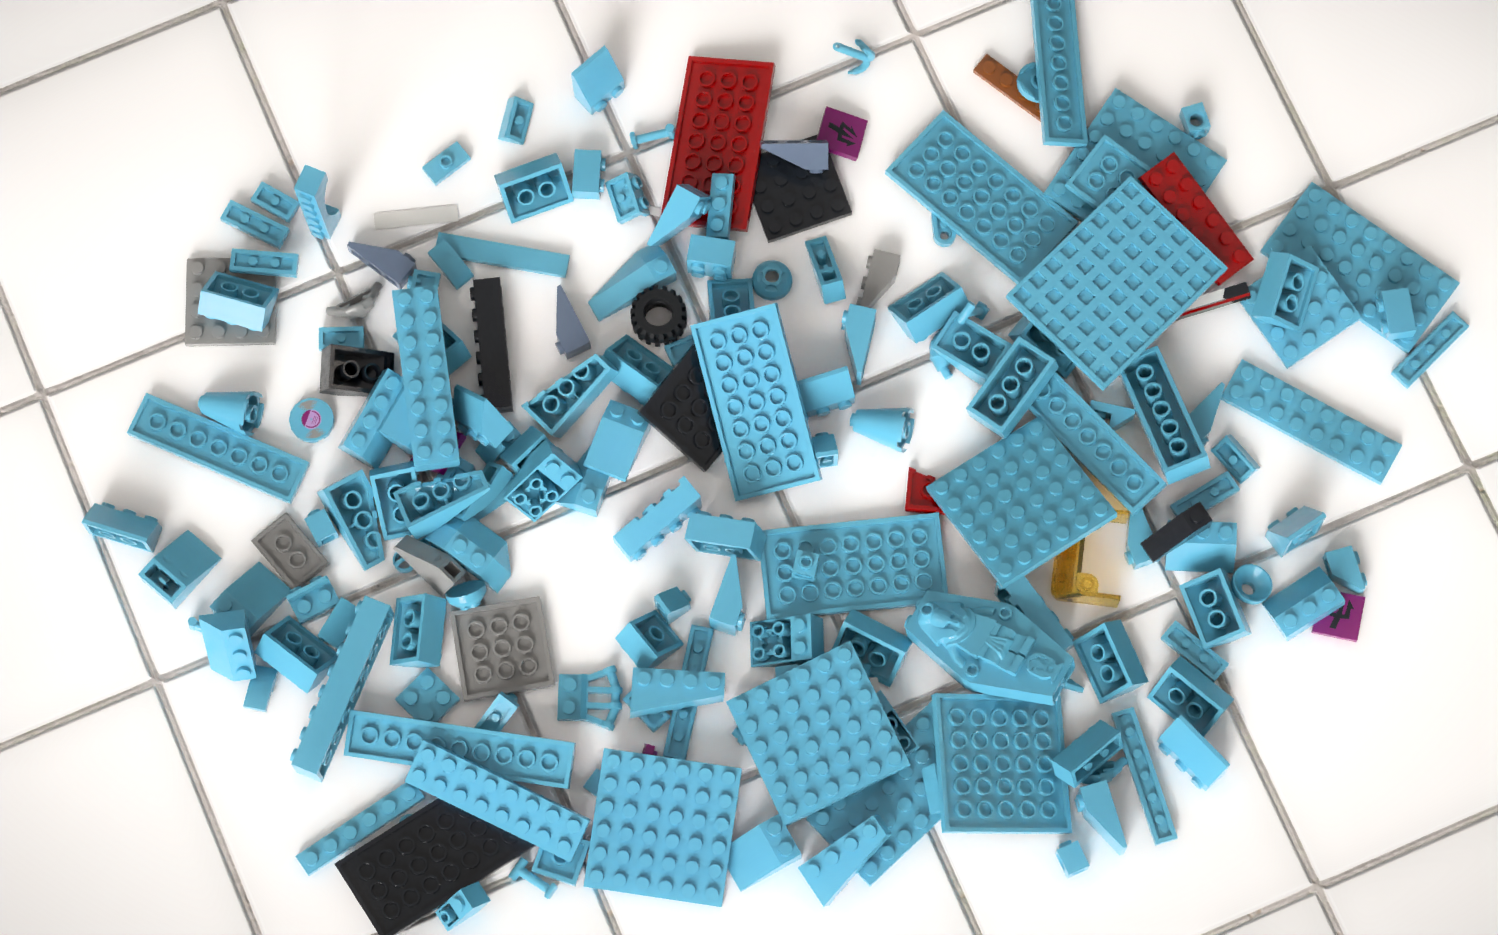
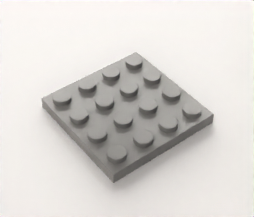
(214, 332)
(502, 648)

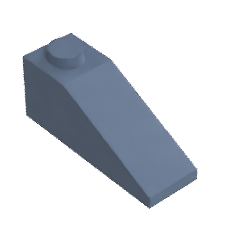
(807, 154)
(386, 262)
(569, 331)

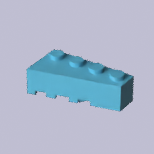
(571, 395)
(658, 520)
(1032, 605)
(673, 689)
(838, 863)

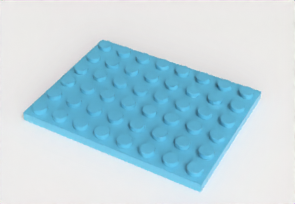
(1116, 283)

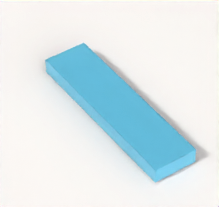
(1430, 349)

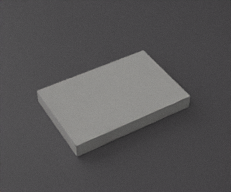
(290, 551)

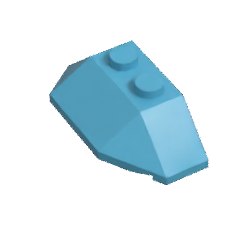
(475, 550)

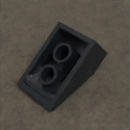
(352, 369)

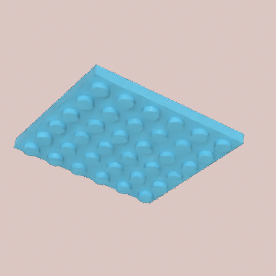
(1145, 137)
(1021, 502)
(818, 733)
(999, 765)
(662, 827)

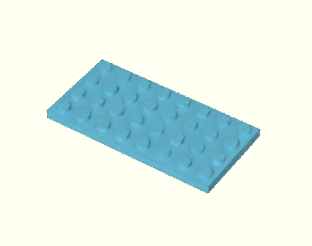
(981, 197)
(1362, 260)
(756, 402)
(859, 566)
(897, 800)

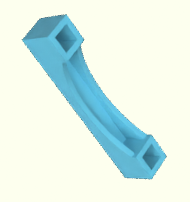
(310, 191)

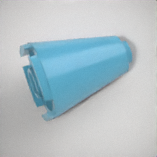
(234, 409)
(885, 425)

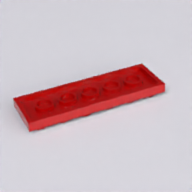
(1184, 198)

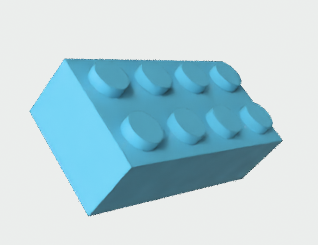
(1012, 387)

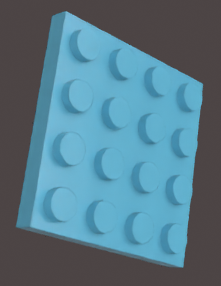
(1326, 316)

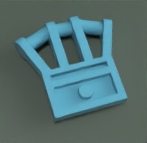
(574, 692)

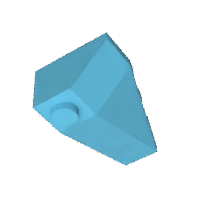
(587, 493)

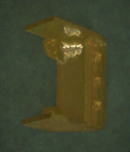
(1076, 587)

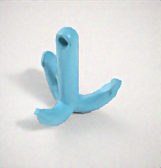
(865, 55)

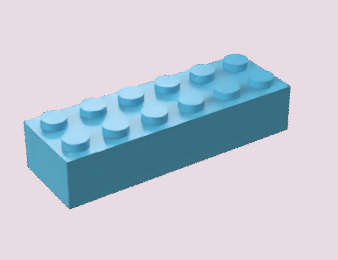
(1164, 417)

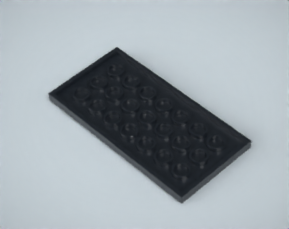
(425, 863)

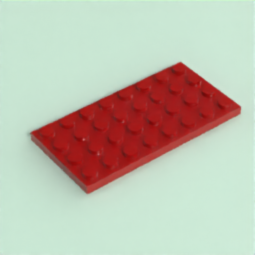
(721, 129)

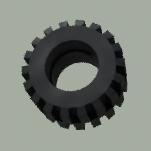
(653, 299)

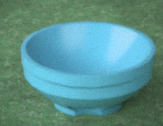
(772, 290)
(1254, 577)
(466, 594)

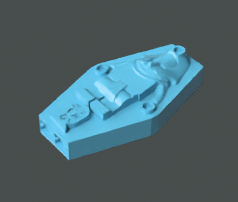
(989, 647)

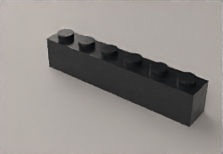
(492, 343)

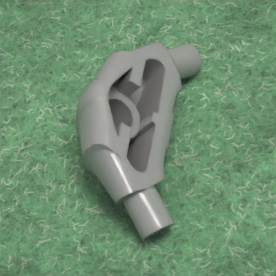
(358, 305)

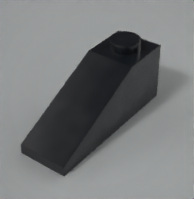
(1177, 532)

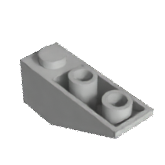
(881, 276)
(430, 563)

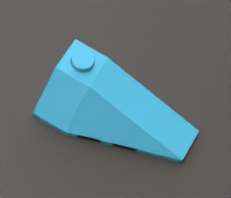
(642, 271)
(436, 502)
(354, 515)

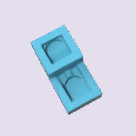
(450, 264)
(260, 689)

